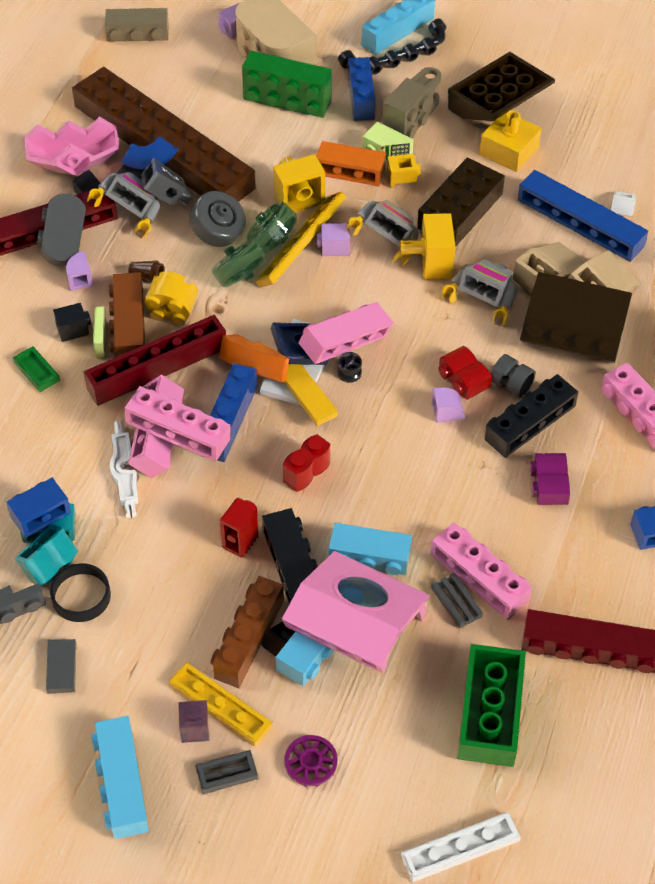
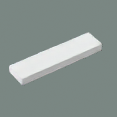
(460, 846)

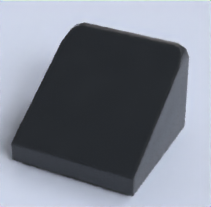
(85, 182)
(277, 638)

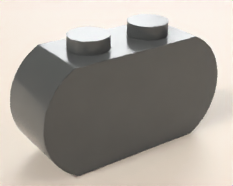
(62, 228)

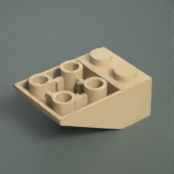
(549, 259)
(606, 272)

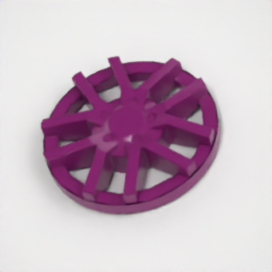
(311, 760)

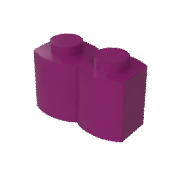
(551, 479)

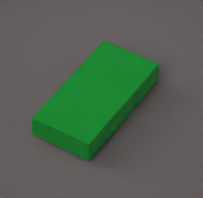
(36, 369)

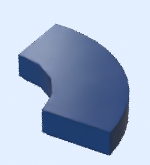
(141, 156)

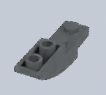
(20, 602)

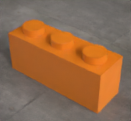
(352, 163)

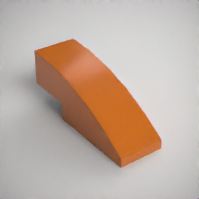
(254, 355)

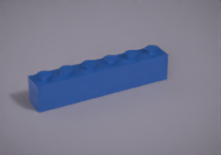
(582, 215)

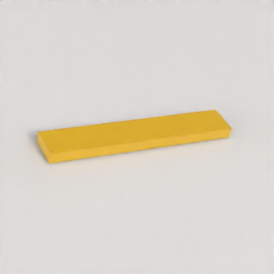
(300, 239)

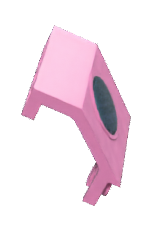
(354, 609)

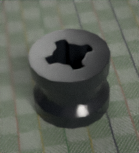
(345, 363)

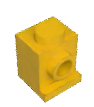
(402, 169)

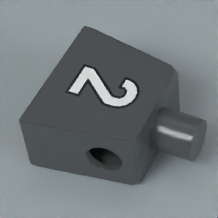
(165, 183)

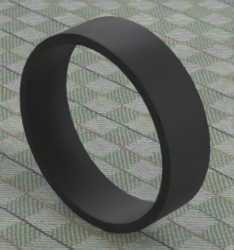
(76, 569)

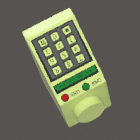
(387, 140)

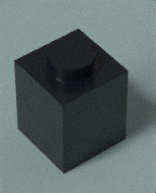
(72, 322)

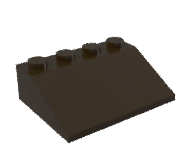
(497, 88)
(576, 317)

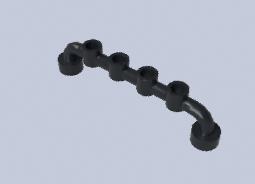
(437, 29)

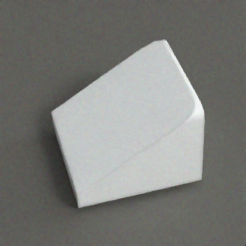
(623, 203)

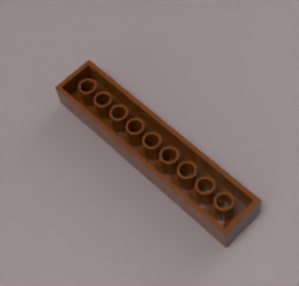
(142, 120)

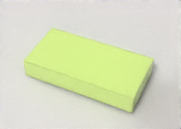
(99, 334)

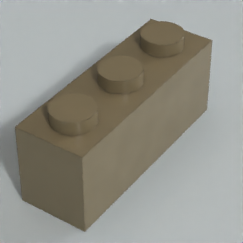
(137, 24)

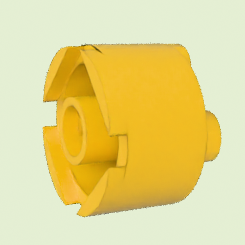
(170, 297)

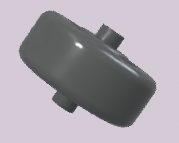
(217, 218)

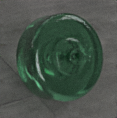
(273, 226)
(239, 263)

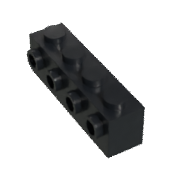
(530, 415)

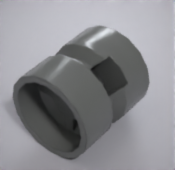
(514, 376)

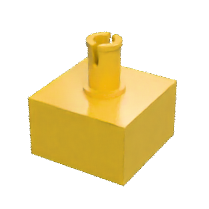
(510, 140)
(299, 182)
(435, 246)

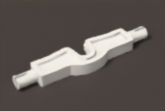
(124, 479)

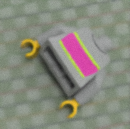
(129, 193)
(388, 221)
(486, 282)

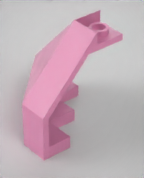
(72, 147)

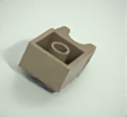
(412, 102)

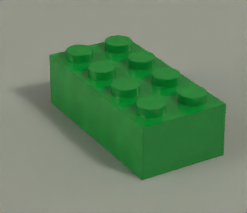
(287, 84)
(492, 705)

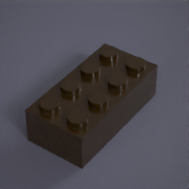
(466, 196)

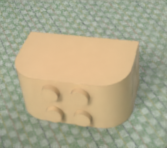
(273, 30)

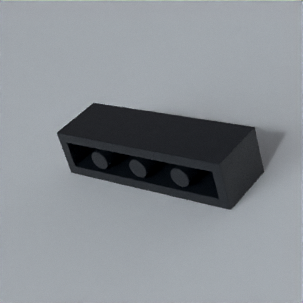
(288, 549)

